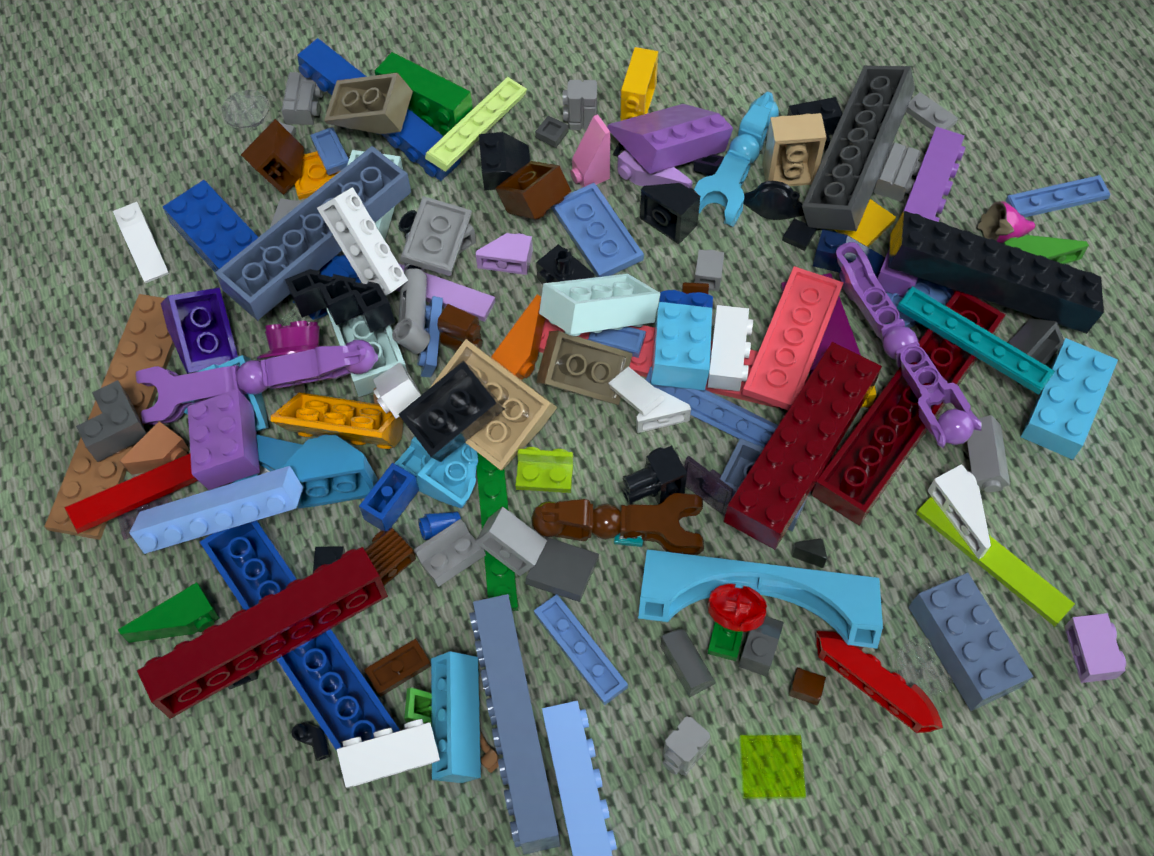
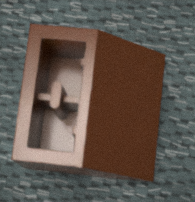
(276, 156)

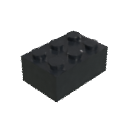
(451, 411)

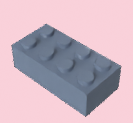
(970, 641)

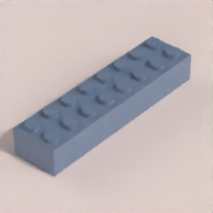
(302, 237)
(516, 731)

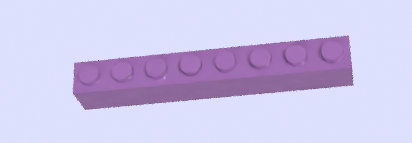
(927, 195)

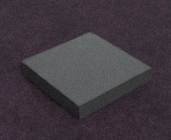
(563, 569)

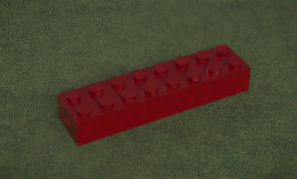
(802, 445)
(262, 633)

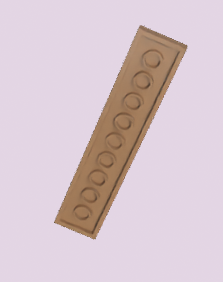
(142, 346)

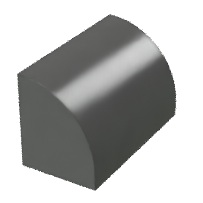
(1038, 339)
(686, 662)

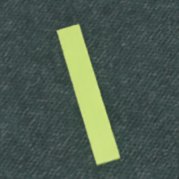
(476, 122)

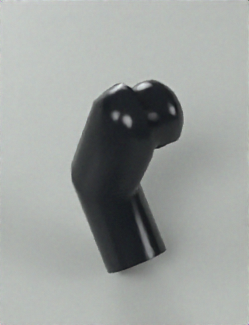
(314, 737)

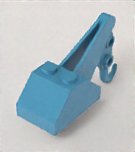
(324, 466)

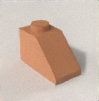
(154, 449)

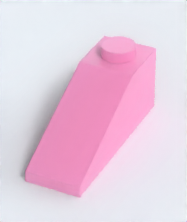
(592, 156)

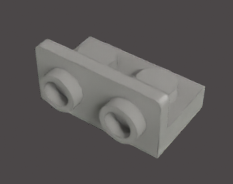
(449, 552)

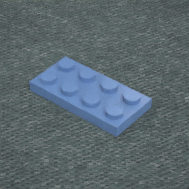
(597, 231)

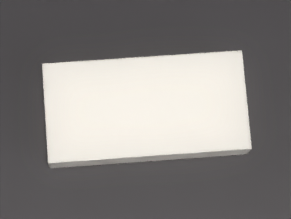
(636, 391)

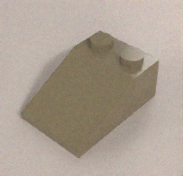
(370, 103)
(581, 366)

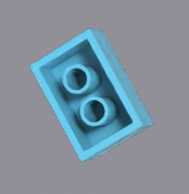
(682, 346)

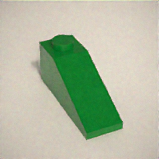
(177, 616)

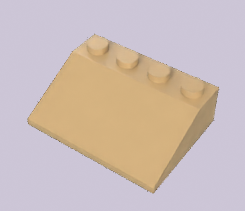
(524, 407)

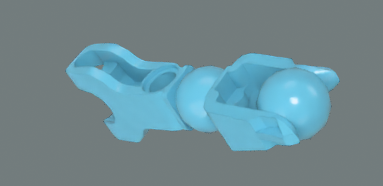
(744, 149)

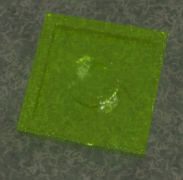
(772, 767)

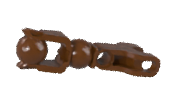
(653, 522)

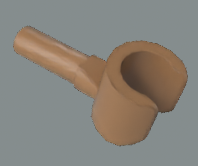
(490, 759)

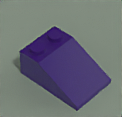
(199, 328)

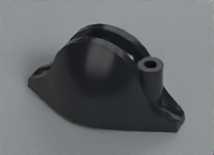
(774, 201)

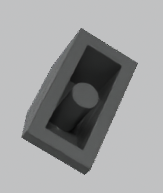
(761, 647)

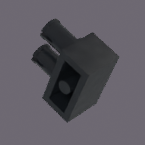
(660, 477)

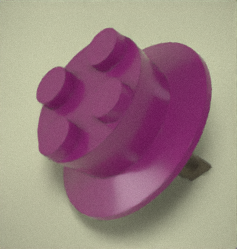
(291, 339)

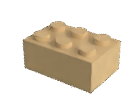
(794, 149)

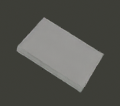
(436, 236)

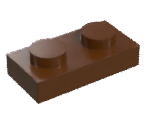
(397, 667)

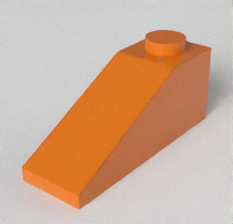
(522, 344)

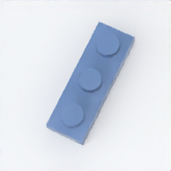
(428, 357)

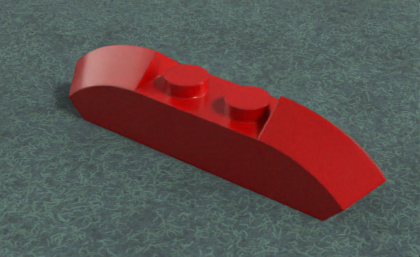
(885, 688)

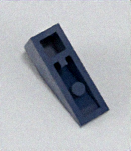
(826, 252)

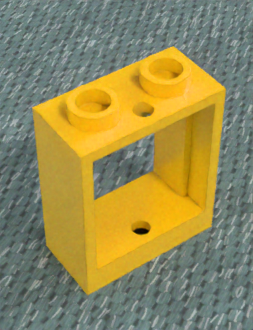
(639, 83)

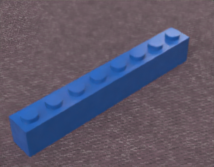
(416, 137)

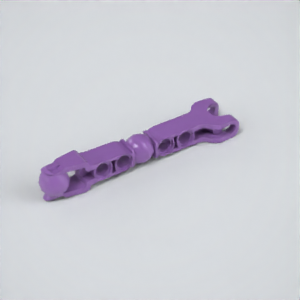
(901, 344)
(251, 377)

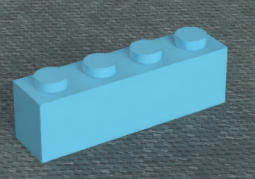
(456, 717)

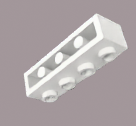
(362, 241)

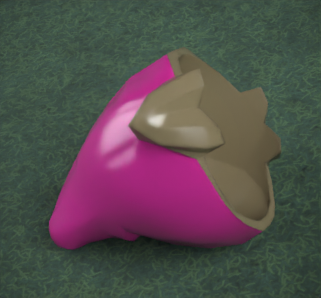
(1004, 222)

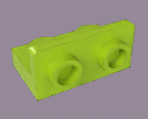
(544, 470)

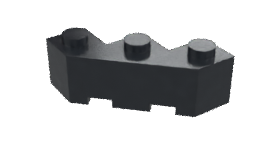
(342, 298)

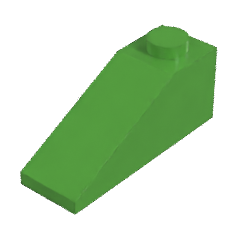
(1055, 249)

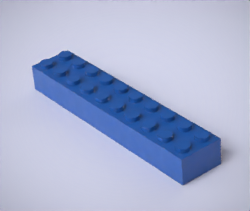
(319, 668)

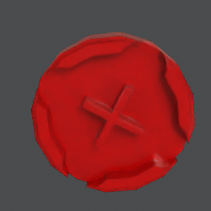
(737, 607)

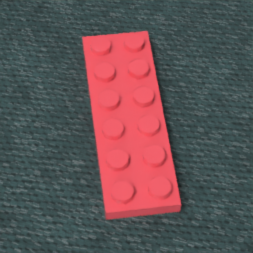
(793, 338)

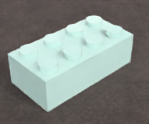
(599, 304)
(380, 340)

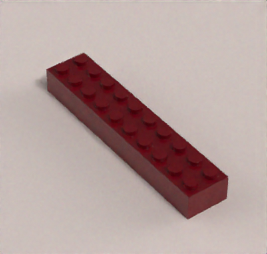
(893, 423)

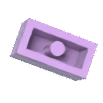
(1095, 648)

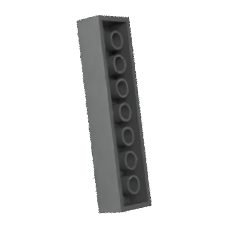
(859, 148)

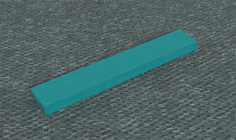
(975, 340)

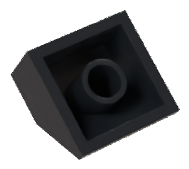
(501, 157)
(670, 209)

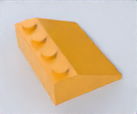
(341, 417)

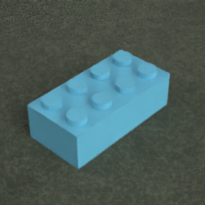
(1069, 399)

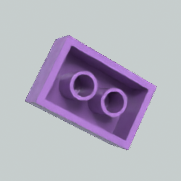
(223, 439)

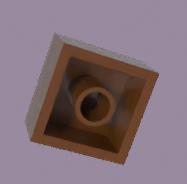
(533, 190)

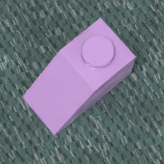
(506, 254)

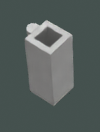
(988, 456)

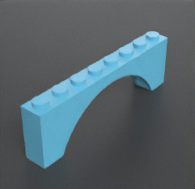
(842, 600)

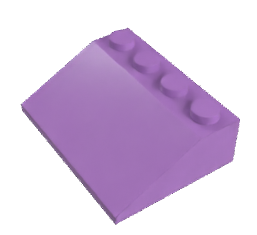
(672, 136)

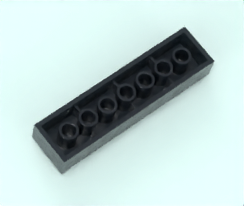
(996, 272)

